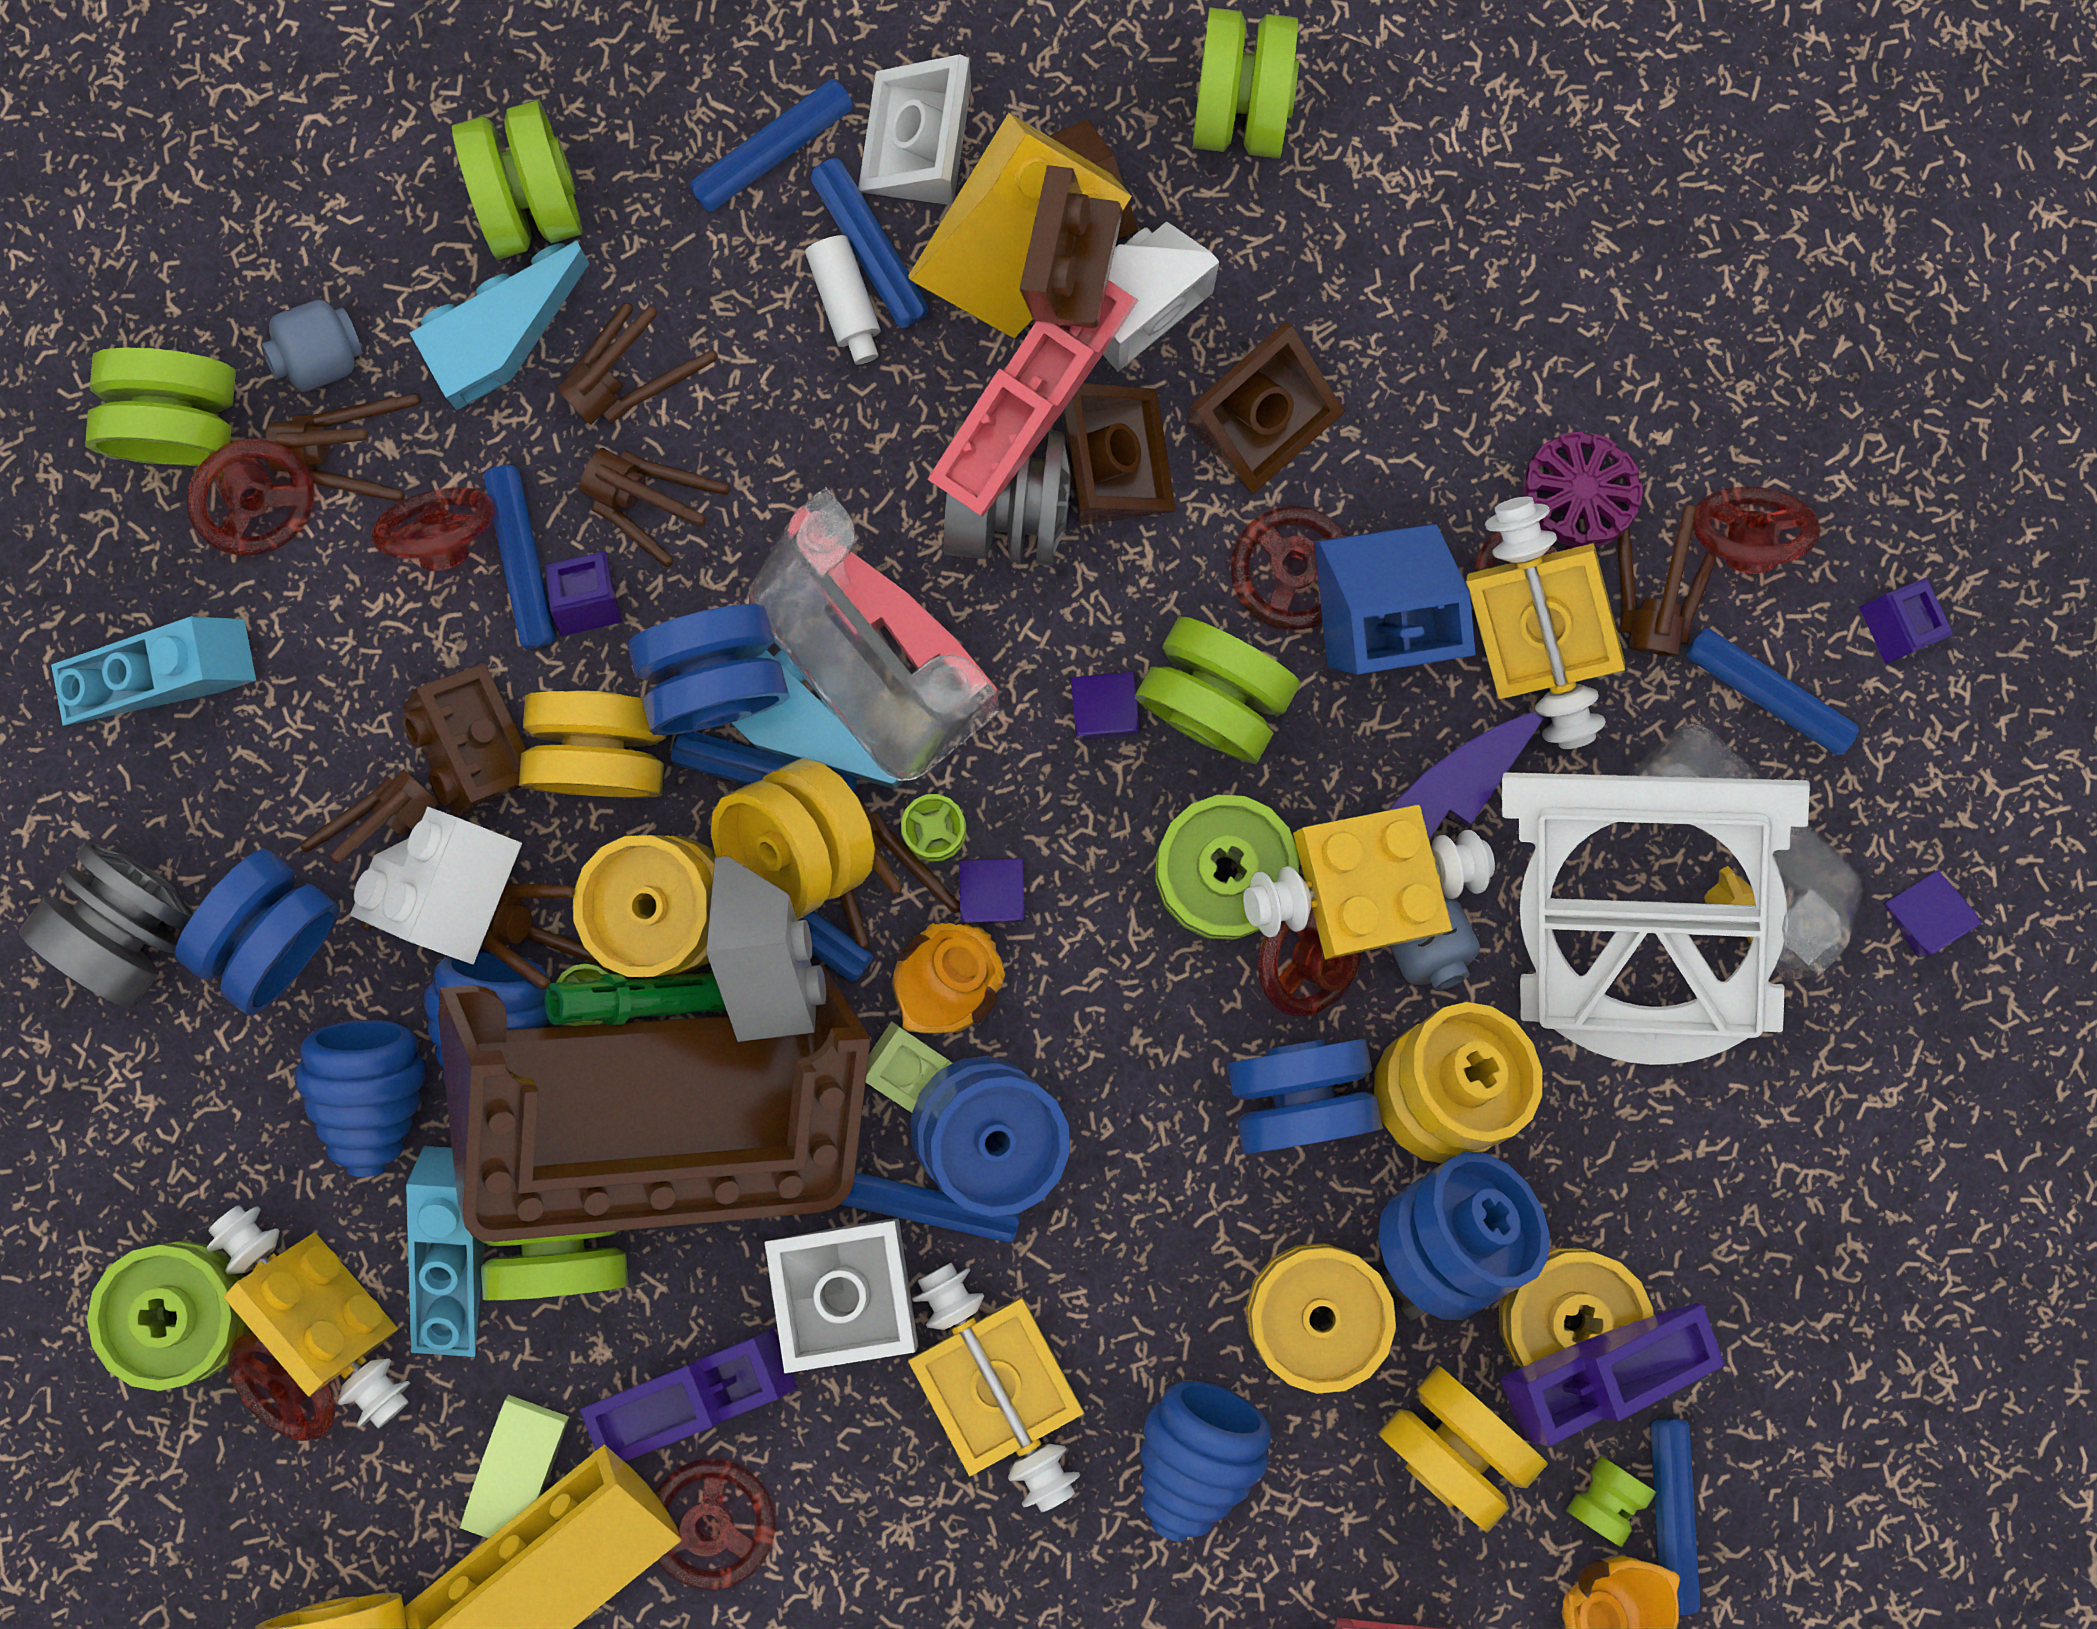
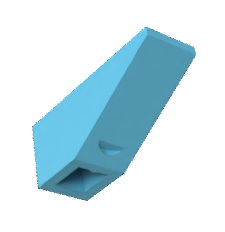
(491, 335)
(155, 669)
(810, 731)
(441, 1261)

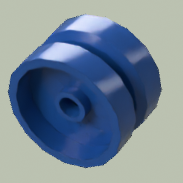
(708, 669)
(256, 931)
(1304, 1095)
(989, 1136)
(1464, 1236)

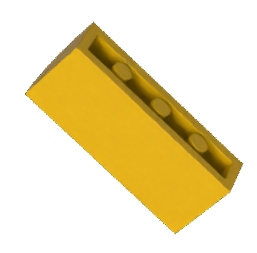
(555, 1556)

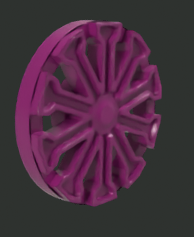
(1584, 490)

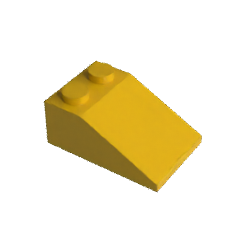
(987, 232)

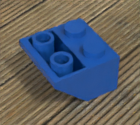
(1392, 600)

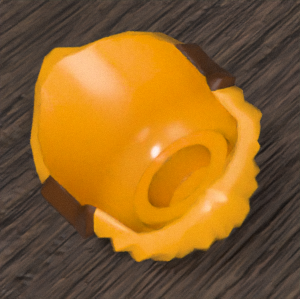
(947, 978)
(1622, 1596)

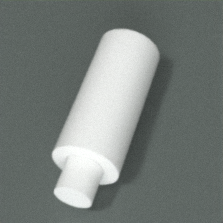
(844, 296)

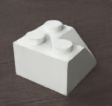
(1168, 278)
(438, 885)
(841, 1295)

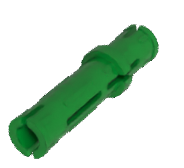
(620, 998)

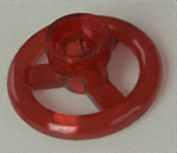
(235, 475)
(1263, 531)
(436, 535)
(1755, 535)
(1307, 964)
(281, 1388)
(750, 1551)

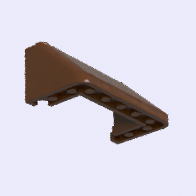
(646, 1119)

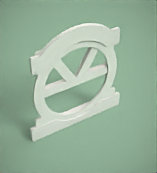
(1747, 818)

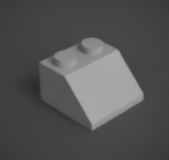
(761, 956)

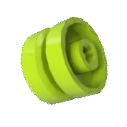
(1246, 83)
(525, 177)
(159, 405)
(1217, 689)
(1214, 830)
(553, 1268)
(132, 1319)

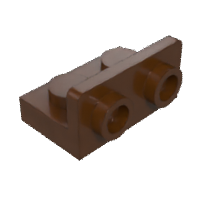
(1069, 252)
(465, 738)

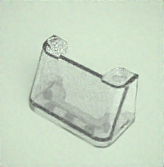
(894, 715)
(1818, 882)

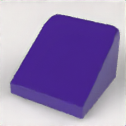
(582, 599)
(1900, 620)
(1105, 706)
(991, 891)
(1931, 914)

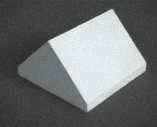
(917, 130)

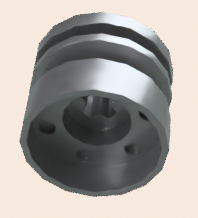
(1030, 504)
(109, 924)

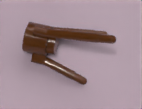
(593, 387)
(310, 442)
(617, 482)
(1660, 622)
(395, 802)
(881, 832)
(513, 924)

